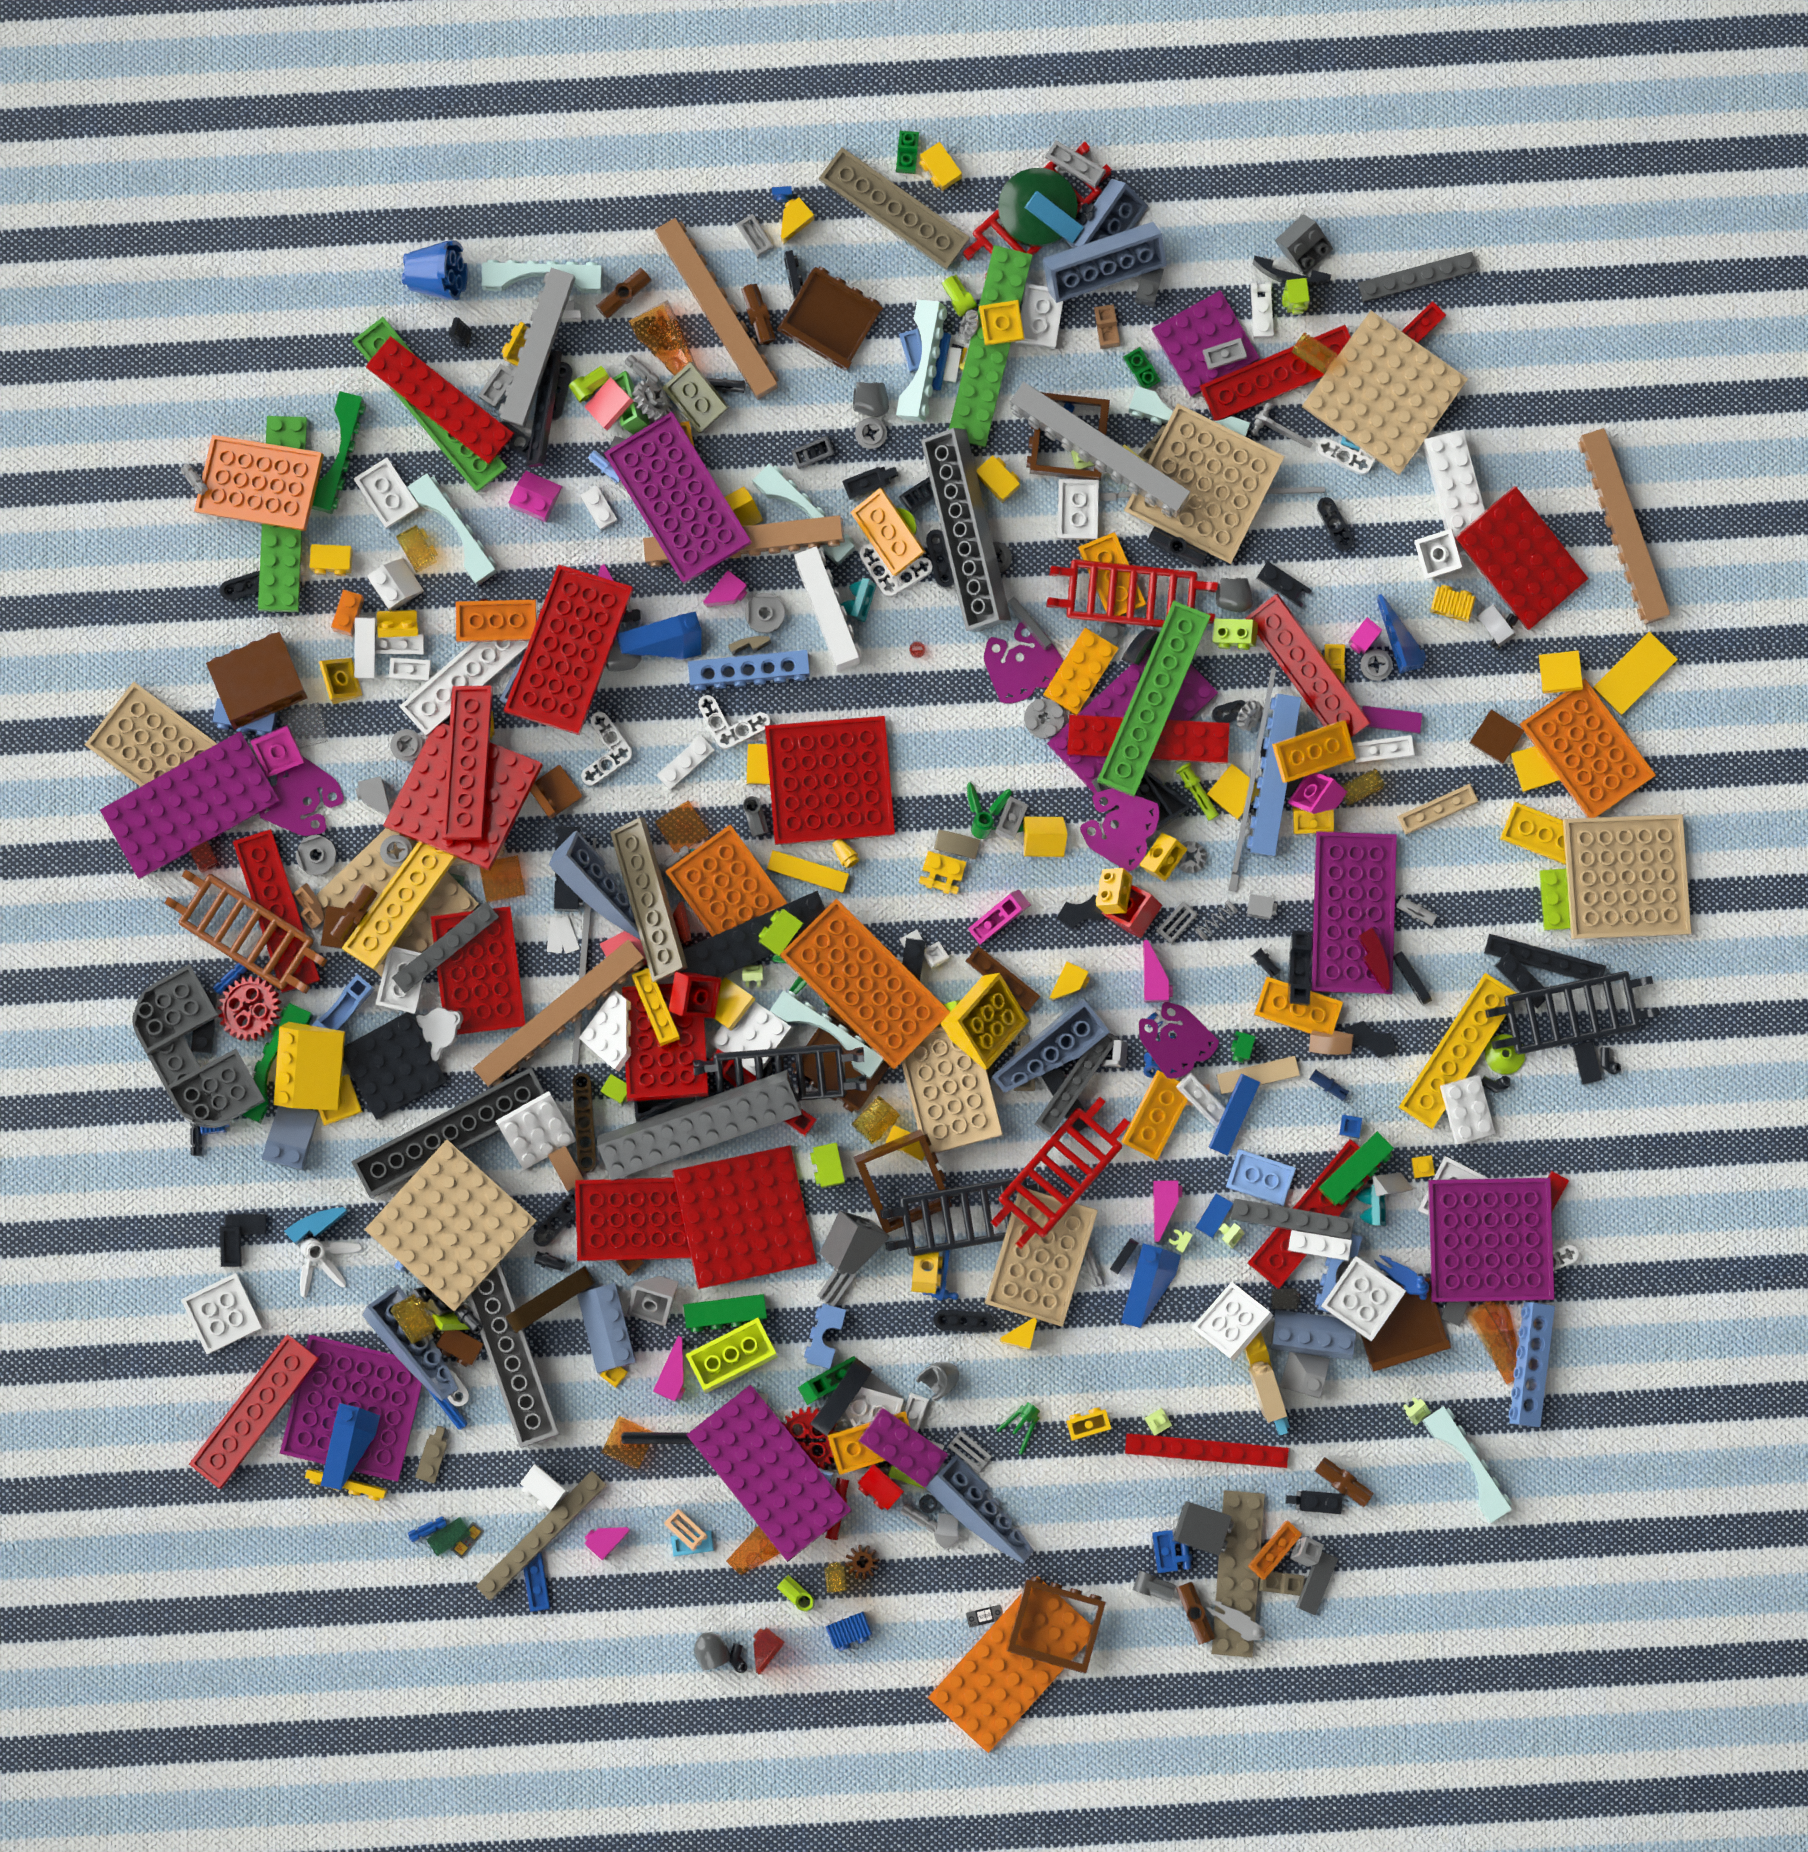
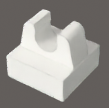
(571, 314)

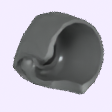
(870, 399)
(1234, 595)
(621, 662)
(940, 1378)
(711, 1651)

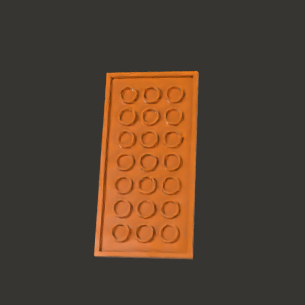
(864, 983)
(996, 1687)

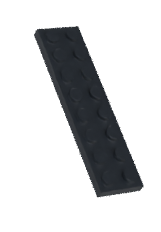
(741, 944)

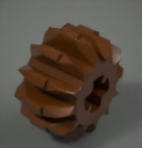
(867, 1566)

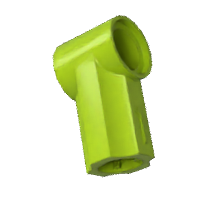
(960, 298)
(585, 386)
(795, 1592)

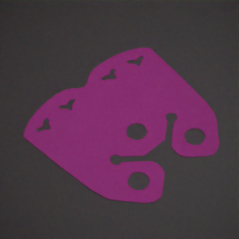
(1027, 674)
(291, 791)
(1130, 834)
(1185, 1048)

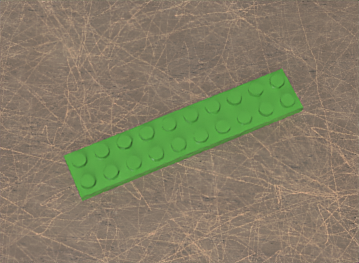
(983, 363)
(469, 465)
(279, 545)
(1153, 698)

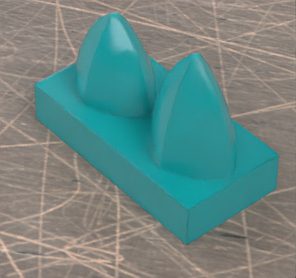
(864, 593)
(1377, 1213)

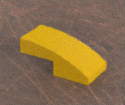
(1335, 657)

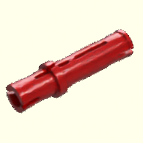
(841, 1488)

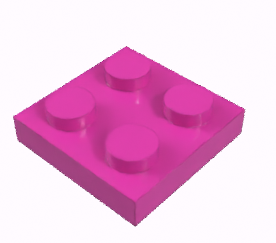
(277, 751)

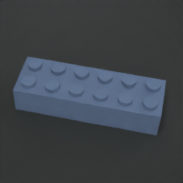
(1104, 262)

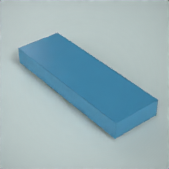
(1054, 217)

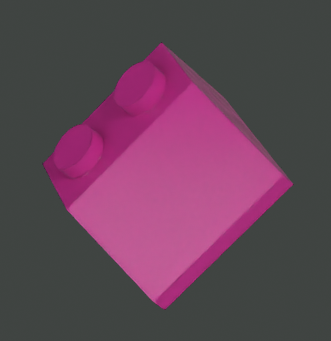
(535, 496)
(1317, 794)

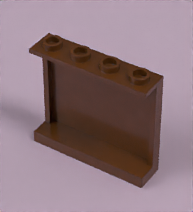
(830, 317)
(256, 680)
(855, 1098)
(1407, 1334)

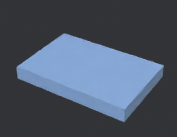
(1260, 1177)

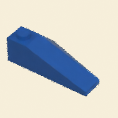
(671, 637)
(1404, 647)
(1150, 1280)
(350, 1438)

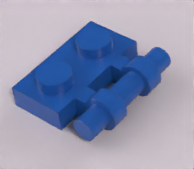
(1165, 1552)

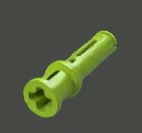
(1193, 783)

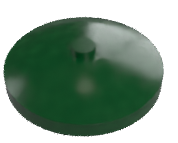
(1016, 194)

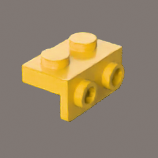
(511, 349)

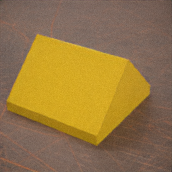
(744, 507)
(340, 679)
(1044, 836)
(1021, 1336)

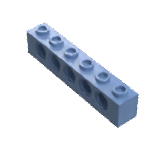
(739, 663)
(1539, 1357)

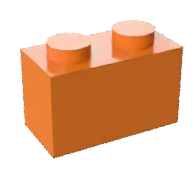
(348, 608)

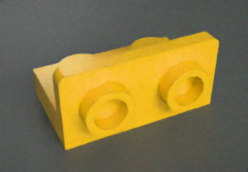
(397, 623)
(1310, 823)

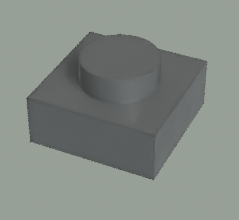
(1112, 632)

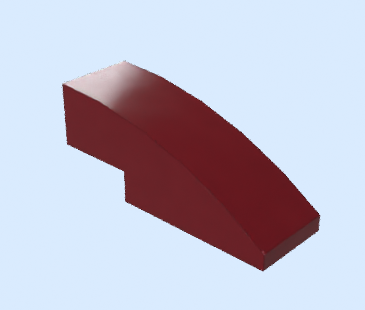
(1376, 958)

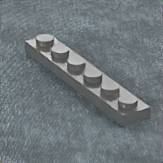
(1417, 277)
(445, 947)
(1074, 1084)
(1292, 1219)

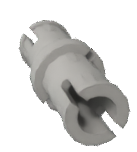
(1416, 911)

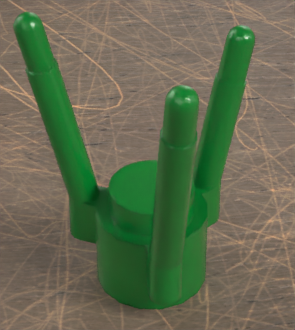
(1028, 1414)

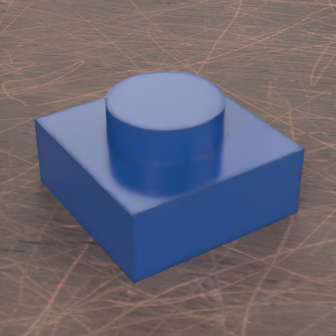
(782, 193)
(1350, 1126)

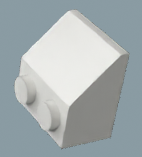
(1438, 554)
(395, 584)
(543, 1487)

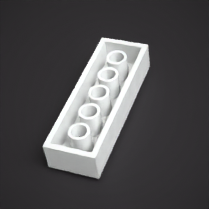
(1453, 481)
(826, 608)

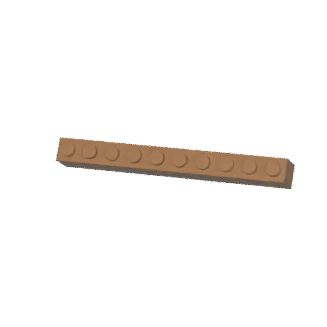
(716, 309)
(1624, 526)
(771, 538)
(559, 1013)

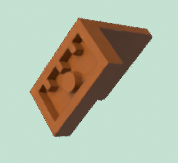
(555, 792)

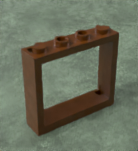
(1068, 472)
(916, 1214)
(1047, 1658)

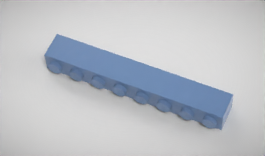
(1271, 788)

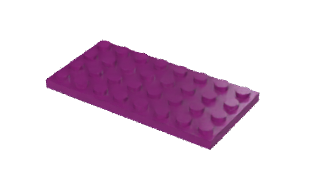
(677, 498)
(1114, 703)
(189, 805)
(1350, 896)
(769, 1473)

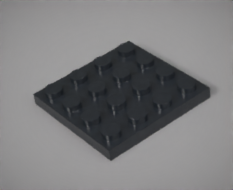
(392, 1065)

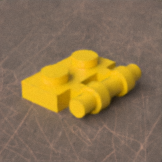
(942, 866)

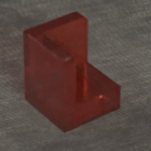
(204, 857)

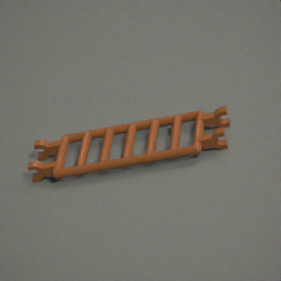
(258, 911)

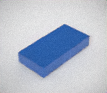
(1214, 1215)

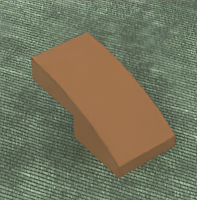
(1107, 326)
(312, 910)
(1334, 1044)
(565, 1167)

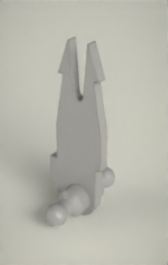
(1262, 419)
(1239, 1622)

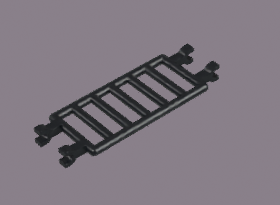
(1567, 989)
(844, 1084)
(943, 1195)

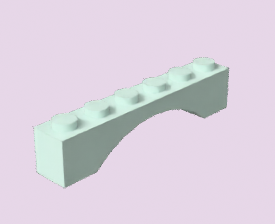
(499, 276)
(915, 399)
(1148, 405)
(775, 486)
(428, 496)
(793, 1011)
(1490, 1501)

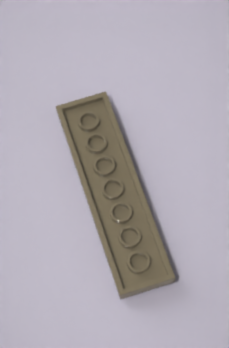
(894, 208)
(648, 899)
(1235, 1580)

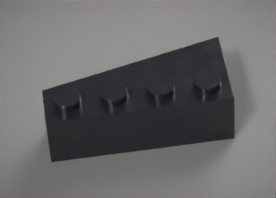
(564, 897)

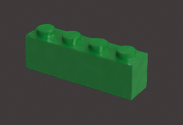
(1359, 1165)
(724, 1311)

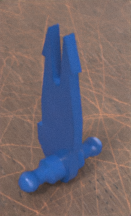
(1406, 1277)
(941, 1292)

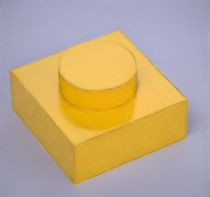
(1422, 1166)

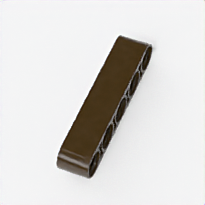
(589, 1131)
(550, 1299)

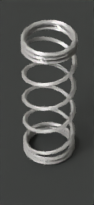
(1227, 903)

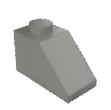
(374, 795)

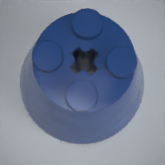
(436, 271)

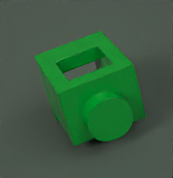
(1242, 1047)

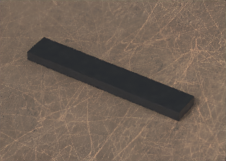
(544, 411)
(1543, 958)

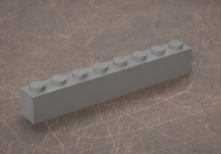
(537, 347)

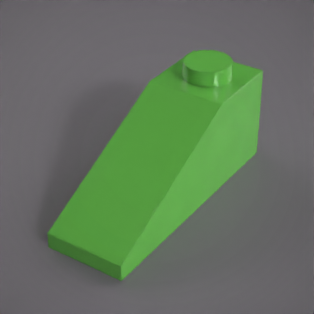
(632, 418)

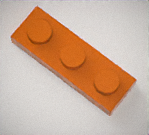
(1274, 1550)

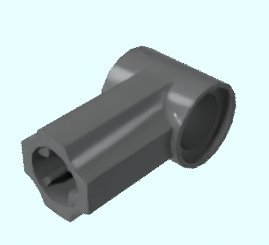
(755, 818)
(1150, 1585)

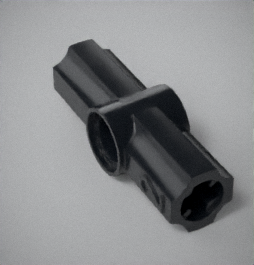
(1165, 541)

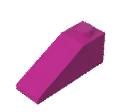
(999, 916)
(1155, 979)
(1165, 1198)
(672, 1376)

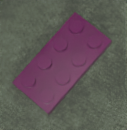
(903, 1447)

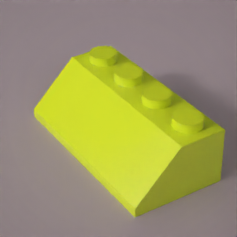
(731, 1355)

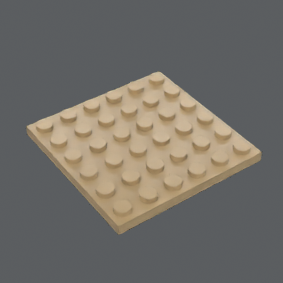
(1384, 392)
(1224, 478)
(371, 870)
(1627, 876)
(450, 1225)

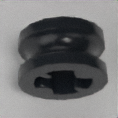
(928, 1497)

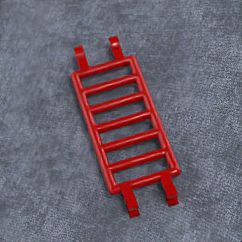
(991, 221)
(1134, 570)
(1042, 1156)

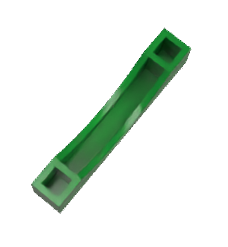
(348, 411)
(289, 1014)

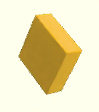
(614, 1376)

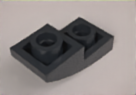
(1144, 641)
(432, 1303)

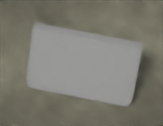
(1391, 1184)

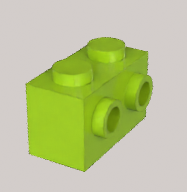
(1296, 296)
(1235, 633)
(779, 932)
(828, 1165)

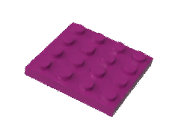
(1197, 329)

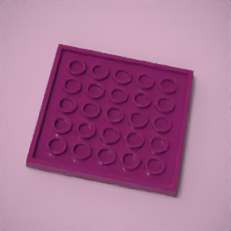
(1490, 1239)
(357, 1379)

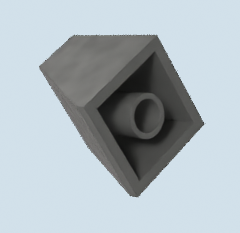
(852, 1242)
(1202, 1528)

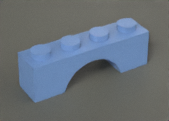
(349, 1001)
(1328, 1280)

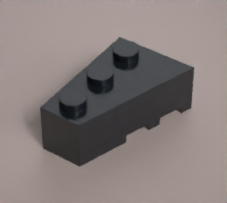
(1169, 803)
(650, 1108)

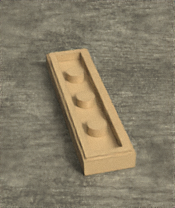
(1437, 809)
(1264, 1073)

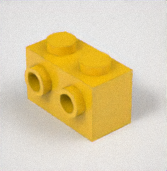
(1114, 891)
(1089, 1424)

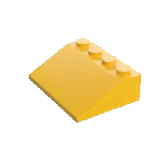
(985, 1020)
(309, 1067)

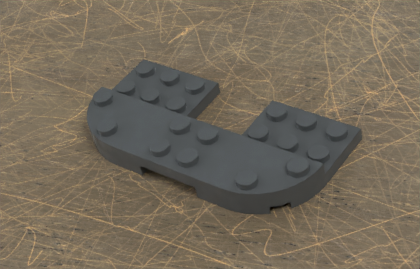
(201, 1095)

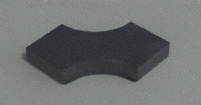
(1073, 914)
(1379, 1043)

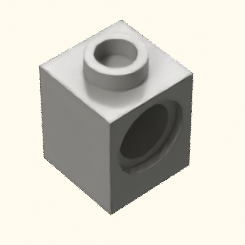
(1261, 907)
(1307, 1551)

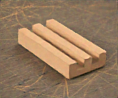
(697, 1541)

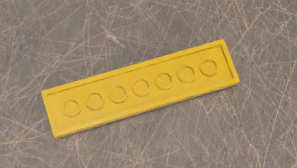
(398, 904)
(1456, 1051)

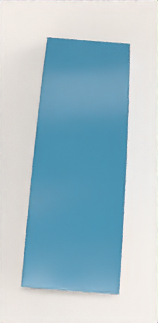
(315, 1223)

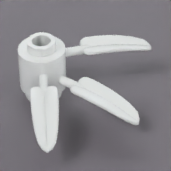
(327, 1266)

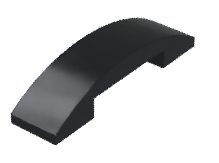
(1265, 266)
(1299, 967)
(841, 1397)

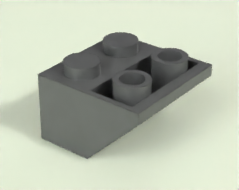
(1304, 244)

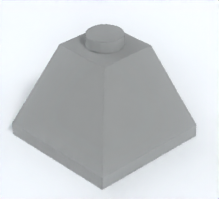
(653, 1299)
(1305, 1374)

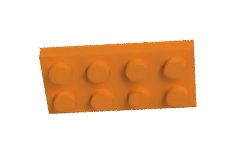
(495, 620)

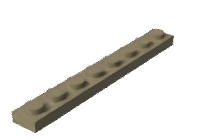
(540, 1536)

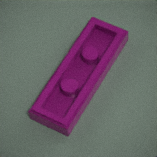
(1393, 719)

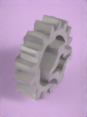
(652, 399)

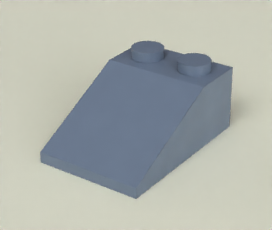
(290, 1137)

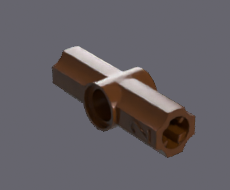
(614, 302)
(758, 314)
(354, 913)
(1344, 1482)
(1200, 1626)

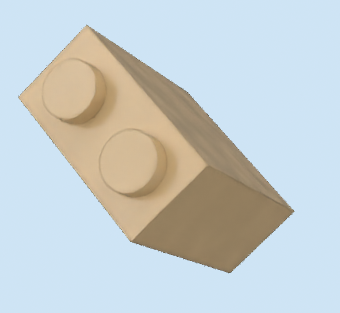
(1267, 1391)

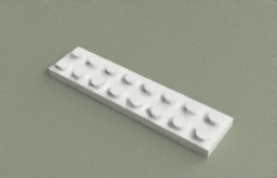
(471, 667)

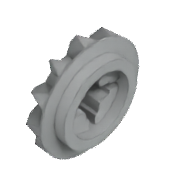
(968, 325)
(875, 425)
(1381, 657)
(1251, 708)
(406, 735)
(388, 846)
(1200, 858)

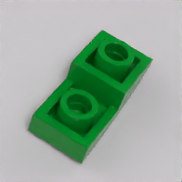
(907, 152)
(1141, 368)

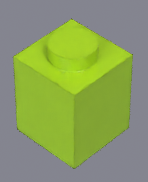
(615, 1089)

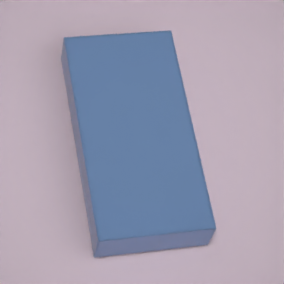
(912, 348)

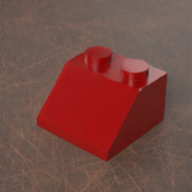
(1140, 912)
(694, 995)
(880, 1488)

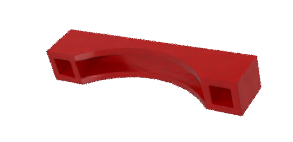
(801, 1123)

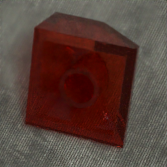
(682, 925)
(765, 1648)

